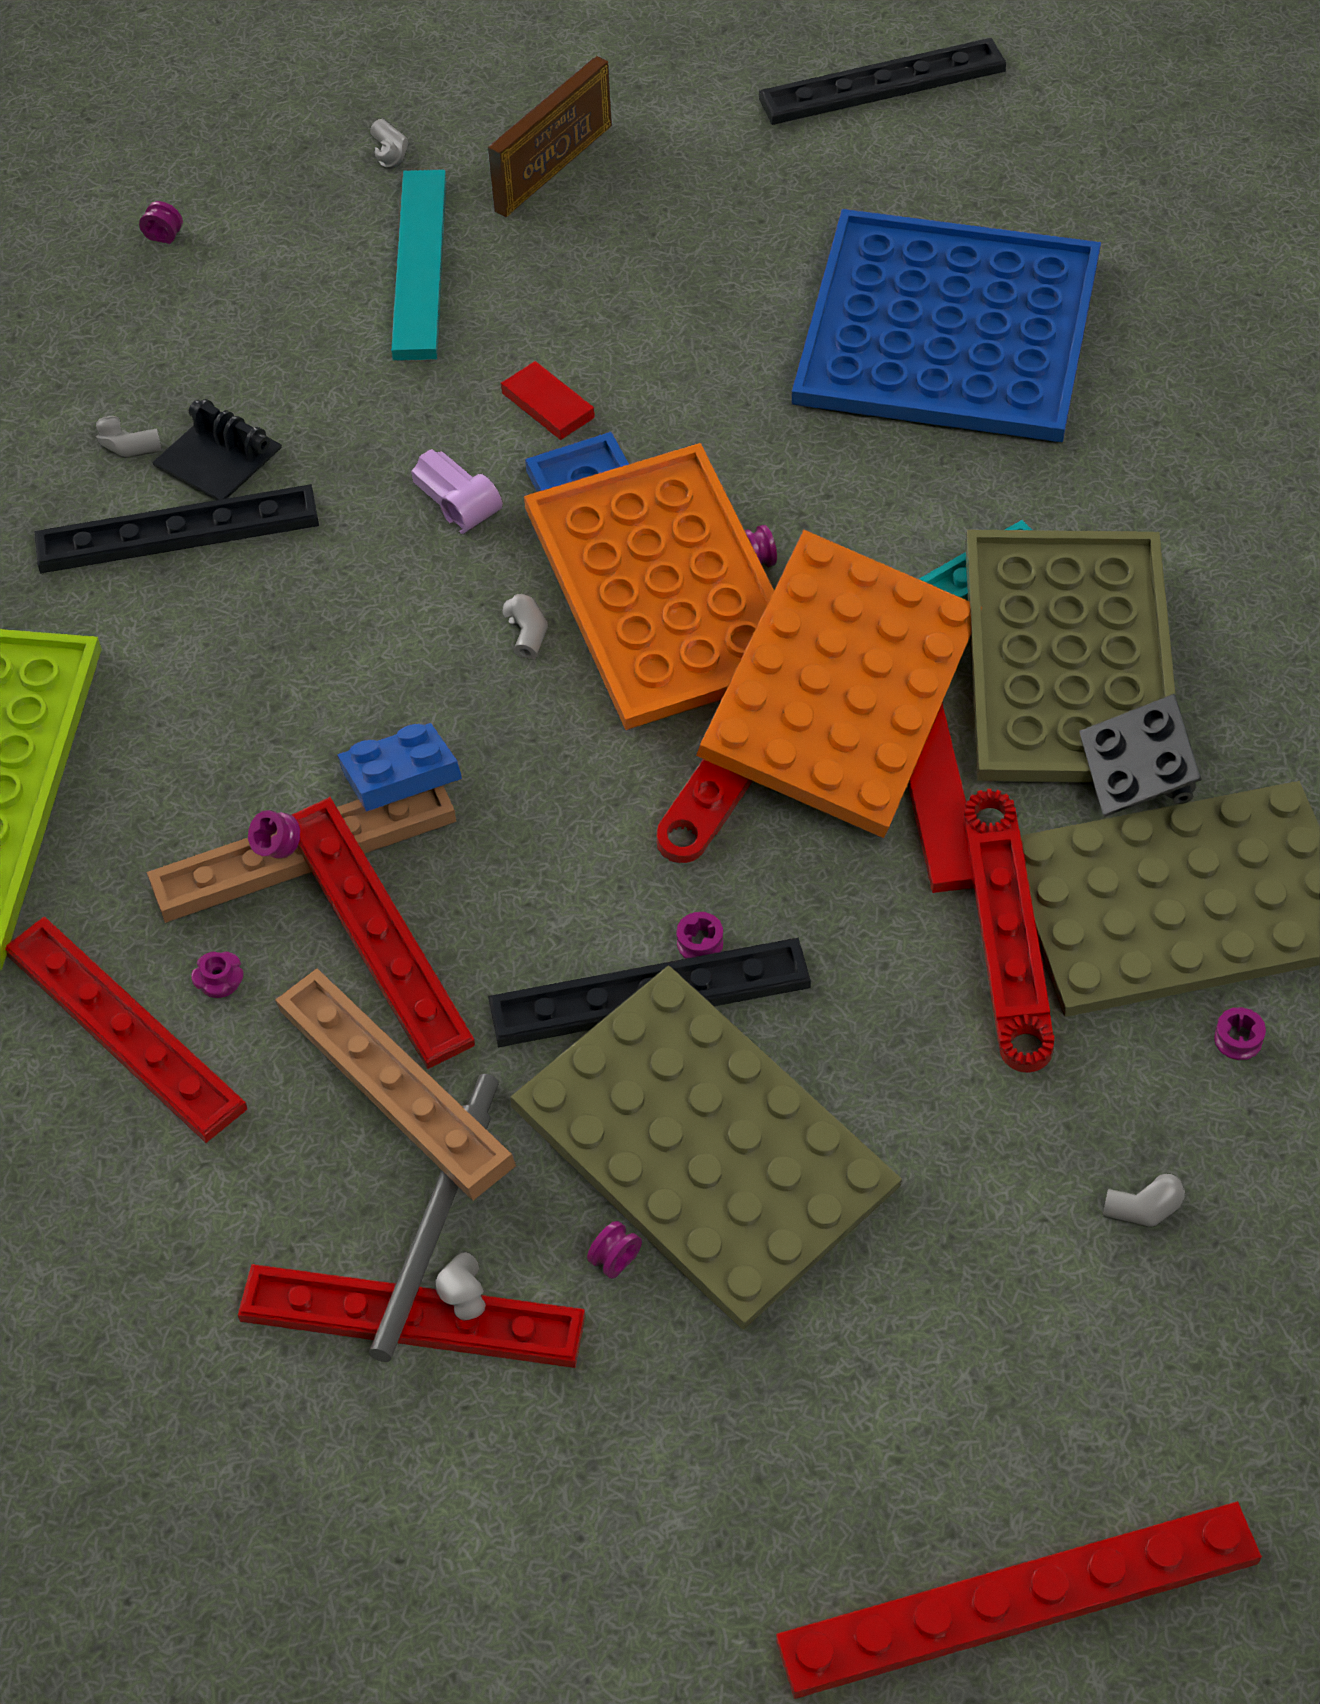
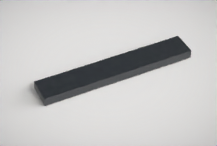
(882, 81)
(175, 528)
(585, 1002)

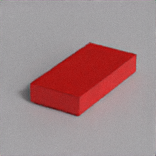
(548, 400)

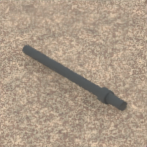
(427, 1236)

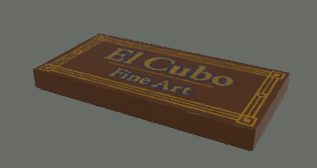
(550, 136)

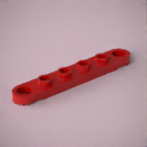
(701, 807)
(1008, 931)

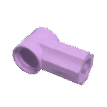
(460, 496)

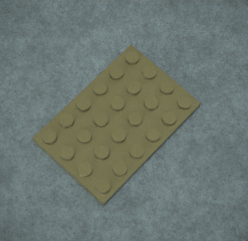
(1061, 643)
(1177, 897)
(705, 1145)

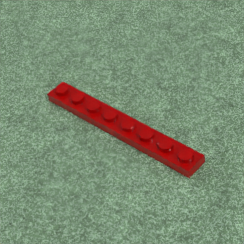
(1016, 1599)

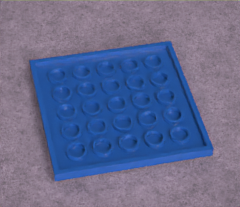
(948, 325)

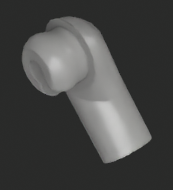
(393, 143)
(123, 442)
(531, 621)
(1150, 1205)
(460, 1288)

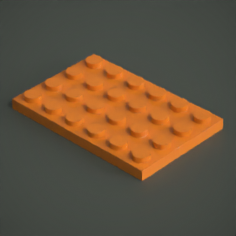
(655, 579)
(840, 684)

